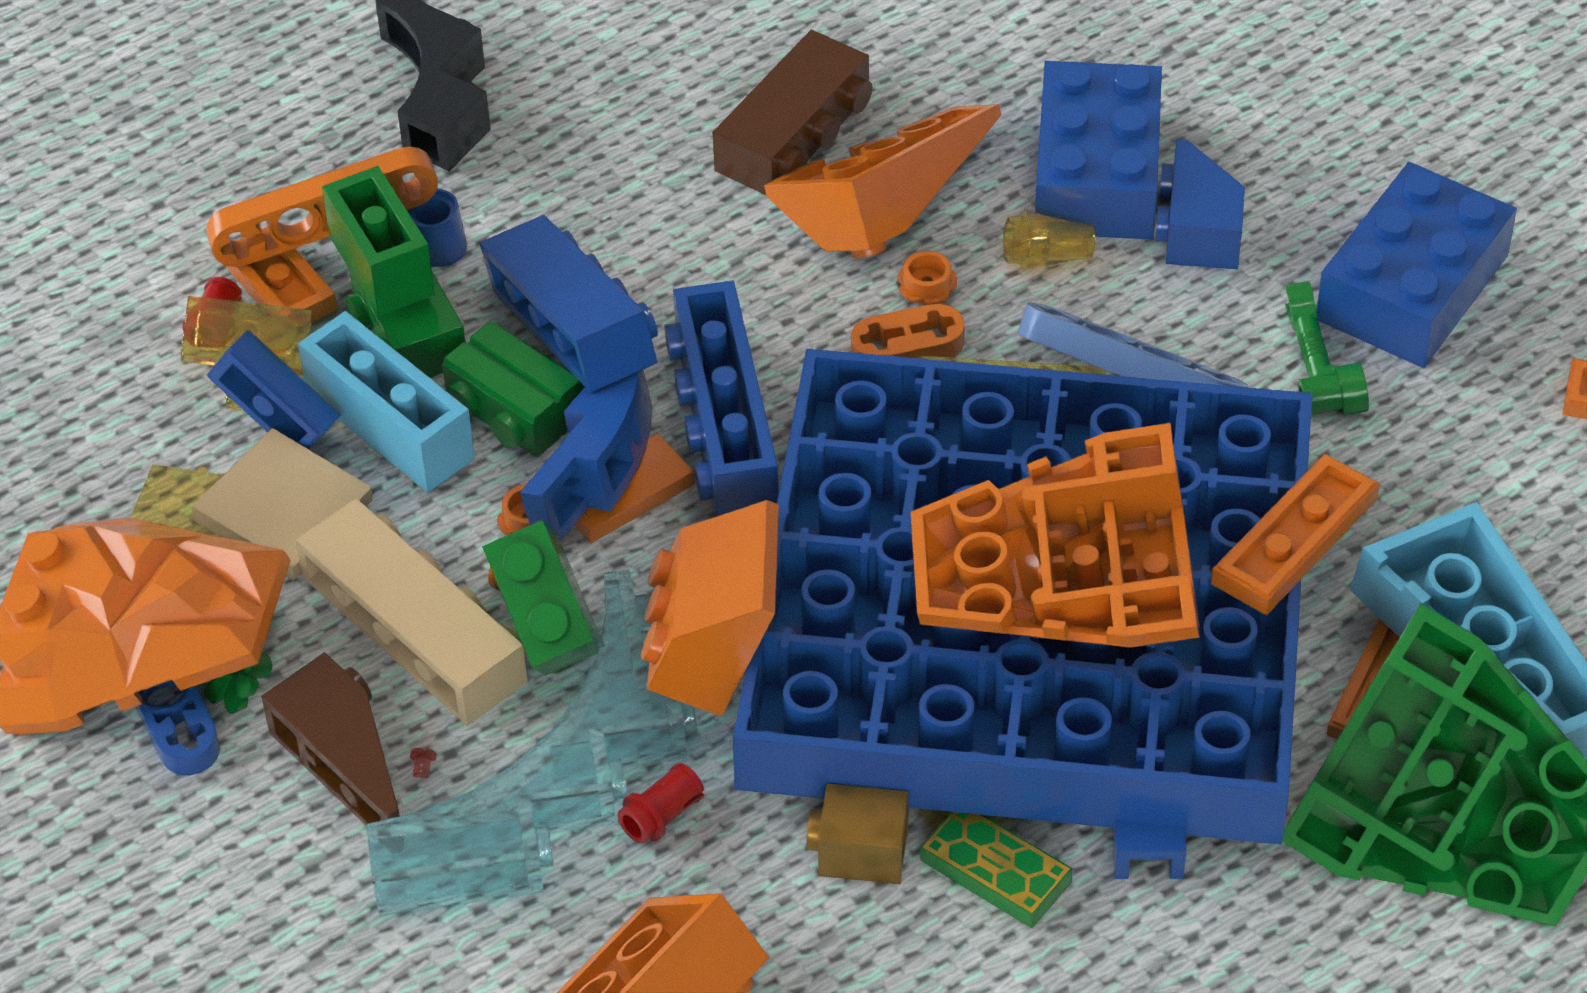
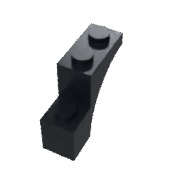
(445, 109)

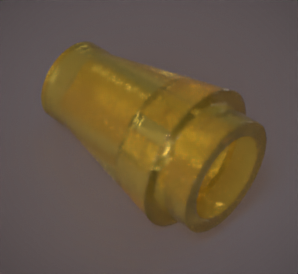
(1045, 240)

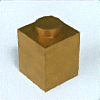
(860, 833)

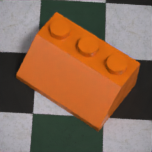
(711, 606)
(674, 948)

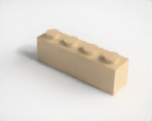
(413, 610)

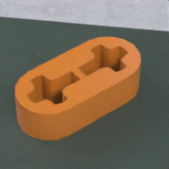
(907, 332)

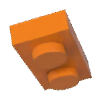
(286, 282)

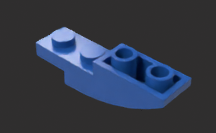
(596, 458)

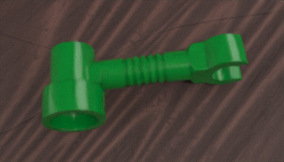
(1331, 386)

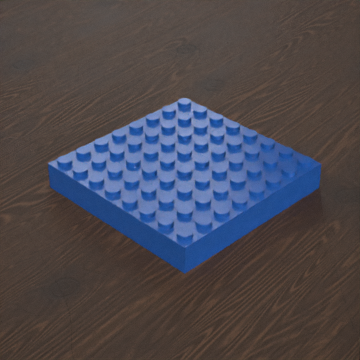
(1003, 720)

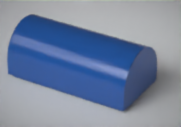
(272, 391)

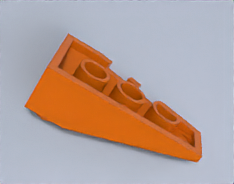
(883, 184)

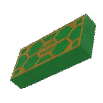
(996, 865)

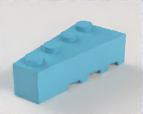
(1474, 580)

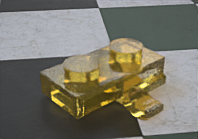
(217, 324)

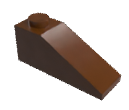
(330, 729)

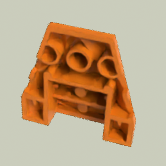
(1068, 551)
(126, 609)

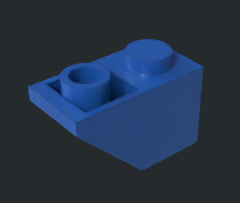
(1204, 211)

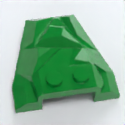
(1451, 783)

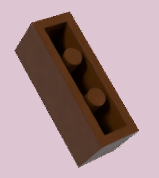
(792, 111)

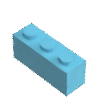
(388, 401)

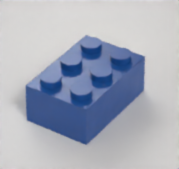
(1100, 146)
(1415, 264)

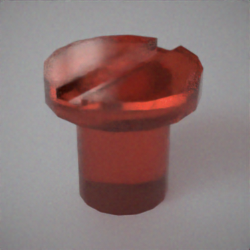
(422, 761)

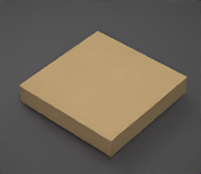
(277, 496)

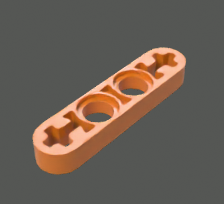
(308, 195)

